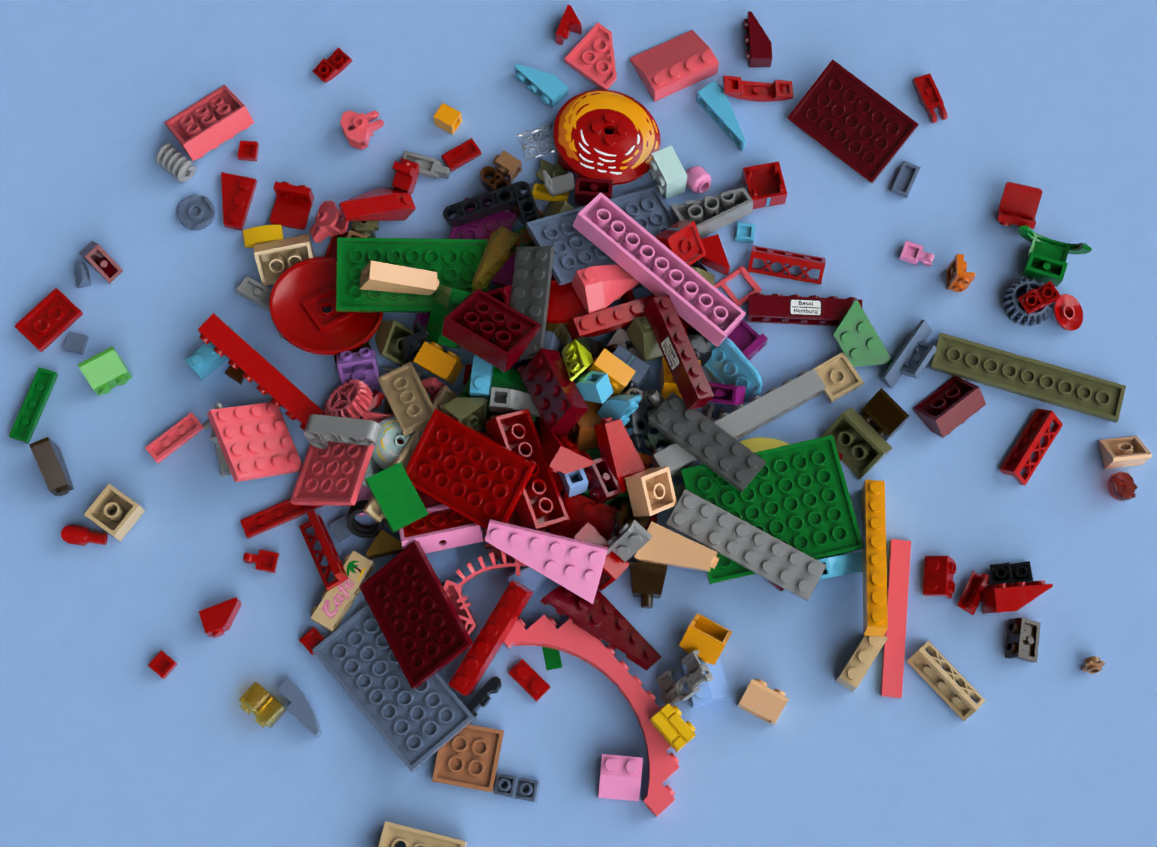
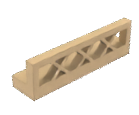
(945, 681)

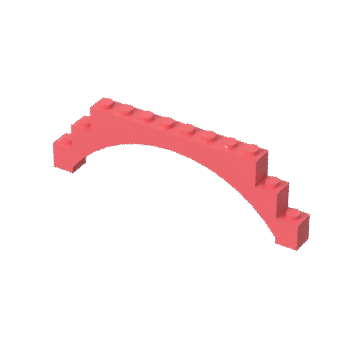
(586, 647)

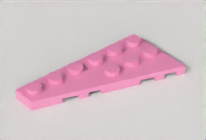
(562, 559)

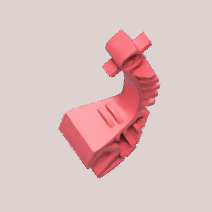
(455, 593)

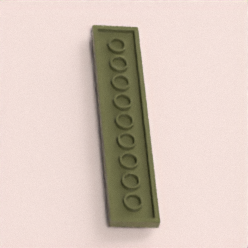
(1028, 377)

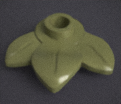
(552, 170)

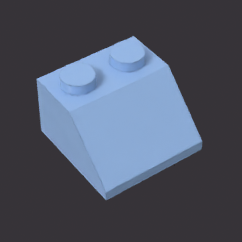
(712, 690)

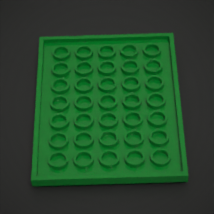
(793, 497)

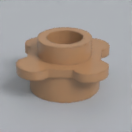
(1093, 665)

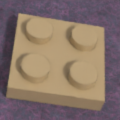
(838, 377)

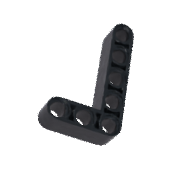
(497, 205)

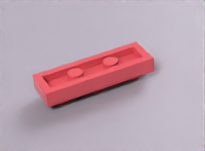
(174, 437)

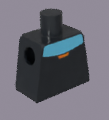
(638, 425)

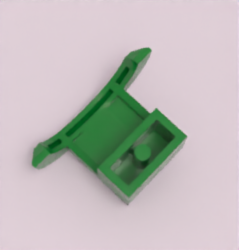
(1048, 257)

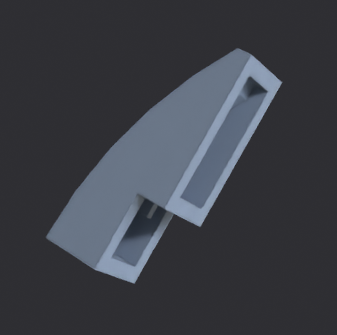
(299, 706)

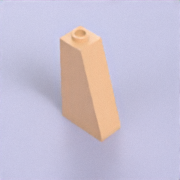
(398, 279)
(676, 550)

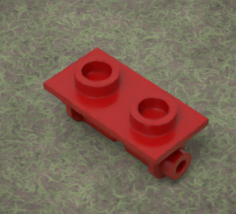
(972, 592)

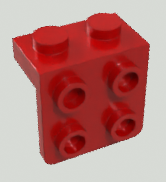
(291, 205)
(1018, 205)

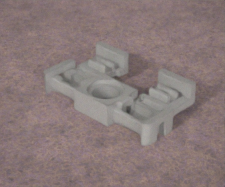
(674, 690)

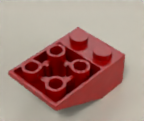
(1011, 596)

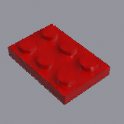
(48, 320)

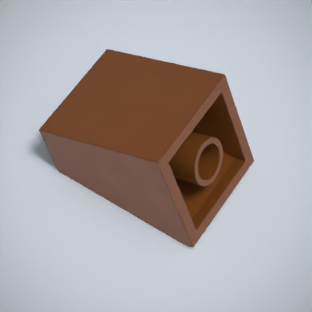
(583, 431)

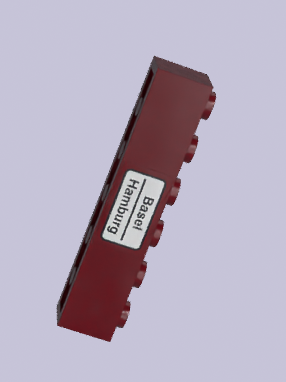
(797, 309)
(678, 352)

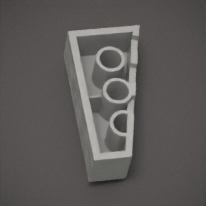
(715, 211)

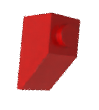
(715, 257)
(219, 617)

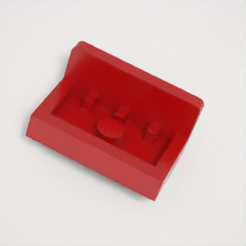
(939, 576)

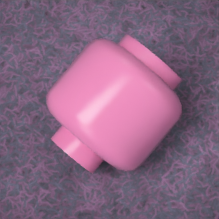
(698, 179)

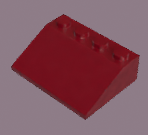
(490, 329)

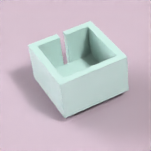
(668, 172)

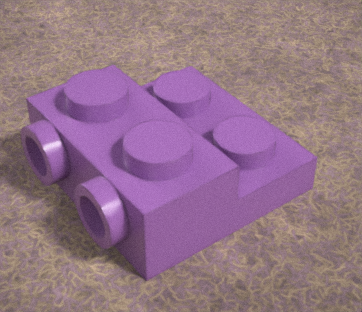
(360, 366)

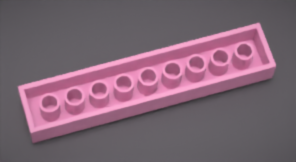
(658, 269)

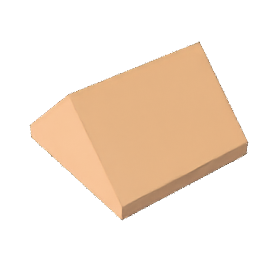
(1123, 452)

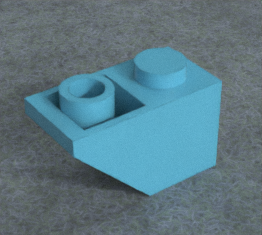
(620, 407)

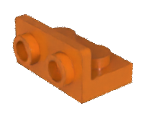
(957, 277)

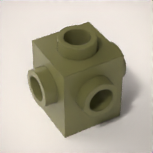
(366, 228)

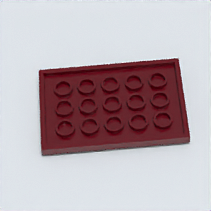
(852, 121)
(415, 615)

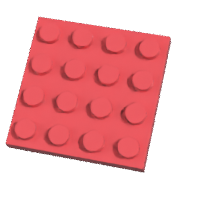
(255, 441)
(332, 474)

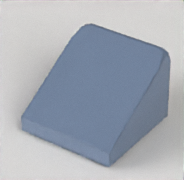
(82, 276)

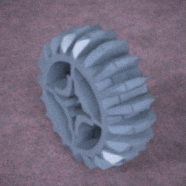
(1015, 308)

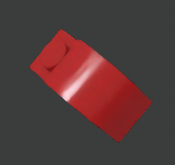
(406, 175)

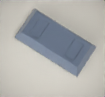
(905, 179)

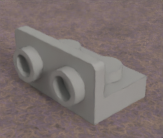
(629, 541)

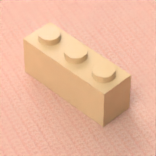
(860, 661)

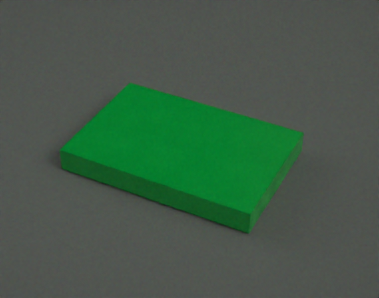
(396, 497)

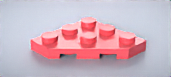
(595, 57)

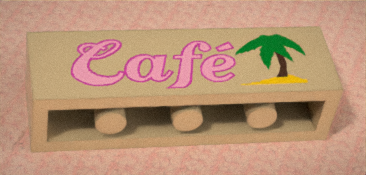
(340, 598)

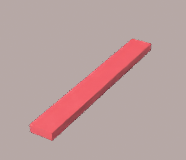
(897, 616)

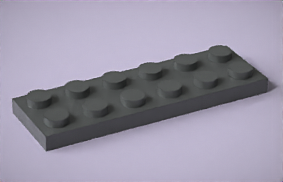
(532, 290)
(707, 442)

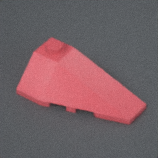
(601, 286)

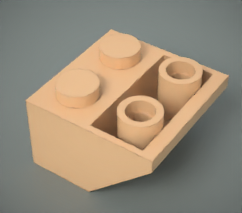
(763, 701)

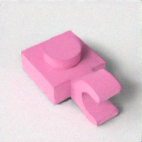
(913, 253)

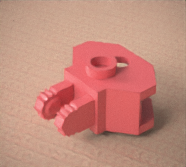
(357, 127)
(328, 222)

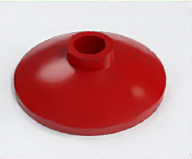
(1068, 312)

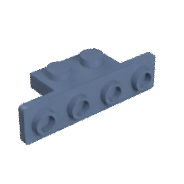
(912, 356)

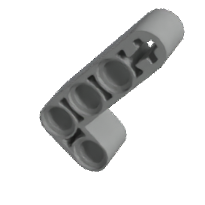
(323, 428)

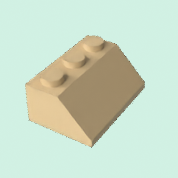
(277, 256)

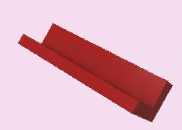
(790, 258)
(1030, 442)
(328, 550)

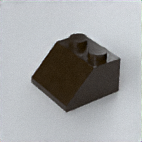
(884, 414)

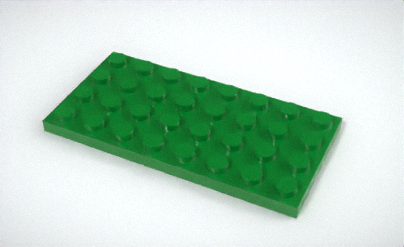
(451, 258)

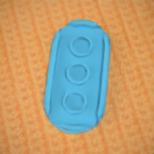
(732, 367)

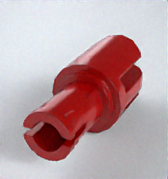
(82, 535)

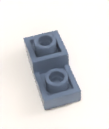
(516, 787)

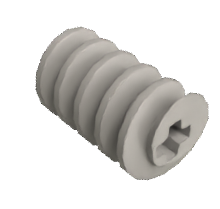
(175, 163)

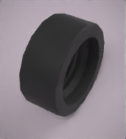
(361, 530)

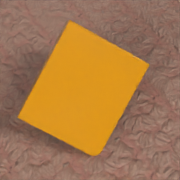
(447, 118)

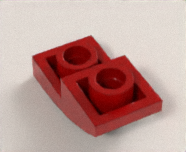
(330, 68)
(1039, 298)

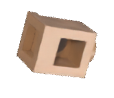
(507, 165)

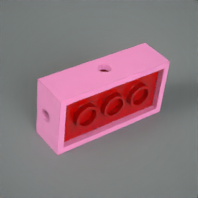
(441, 530)

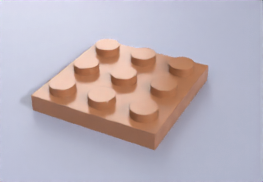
(470, 759)

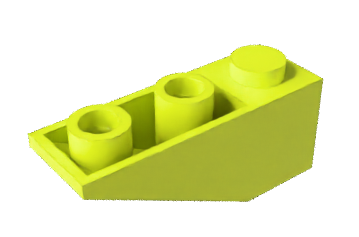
(576, 359)

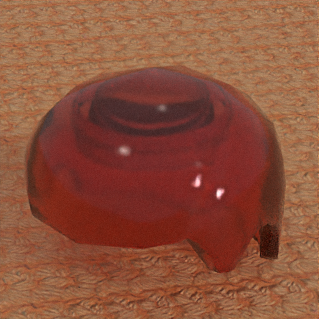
(1121, 486)

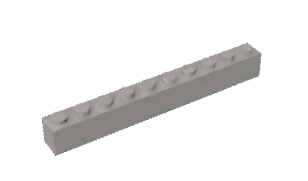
(750, 416)

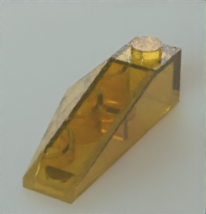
(498, 250)

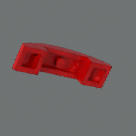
(757, 91)

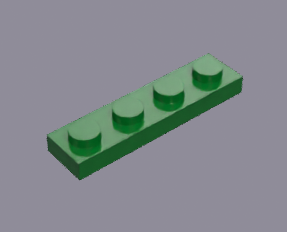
(33, 405)

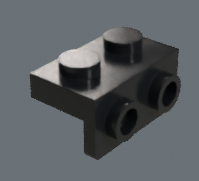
(413, 343)

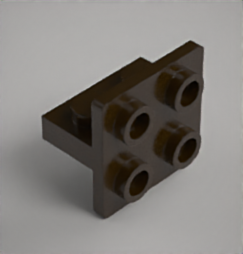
(625, 516)

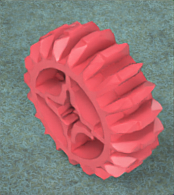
(349, 400)

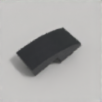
(1011, 573)

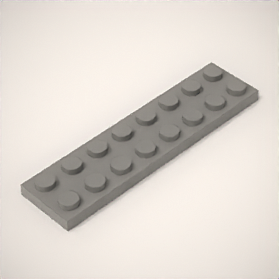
(746, 545)

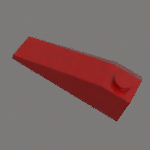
(378, 205)

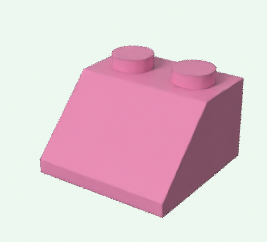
(620, 777)

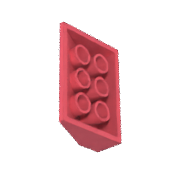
(675, 65)
(209, 122)

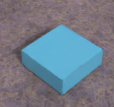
(745, 232)

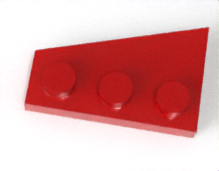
(236, 199)

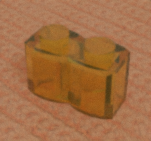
(262, 705)

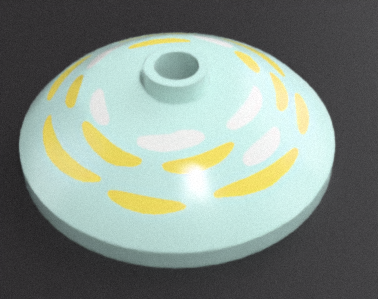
(386, 446)

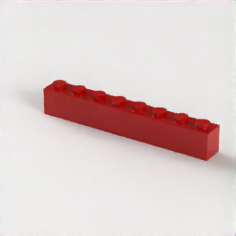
(258, 370)

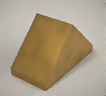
(384, 546)

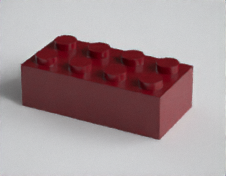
(553, 391)

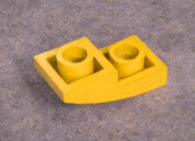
(261, 235)

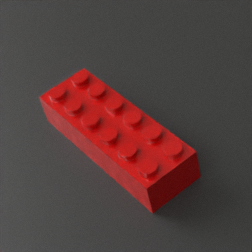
(540, 502)

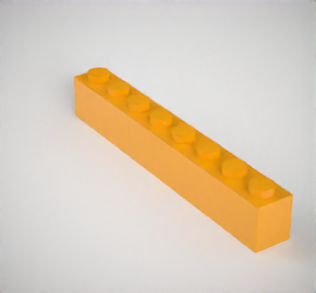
(874, 559)

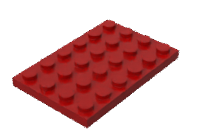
(468, 471)

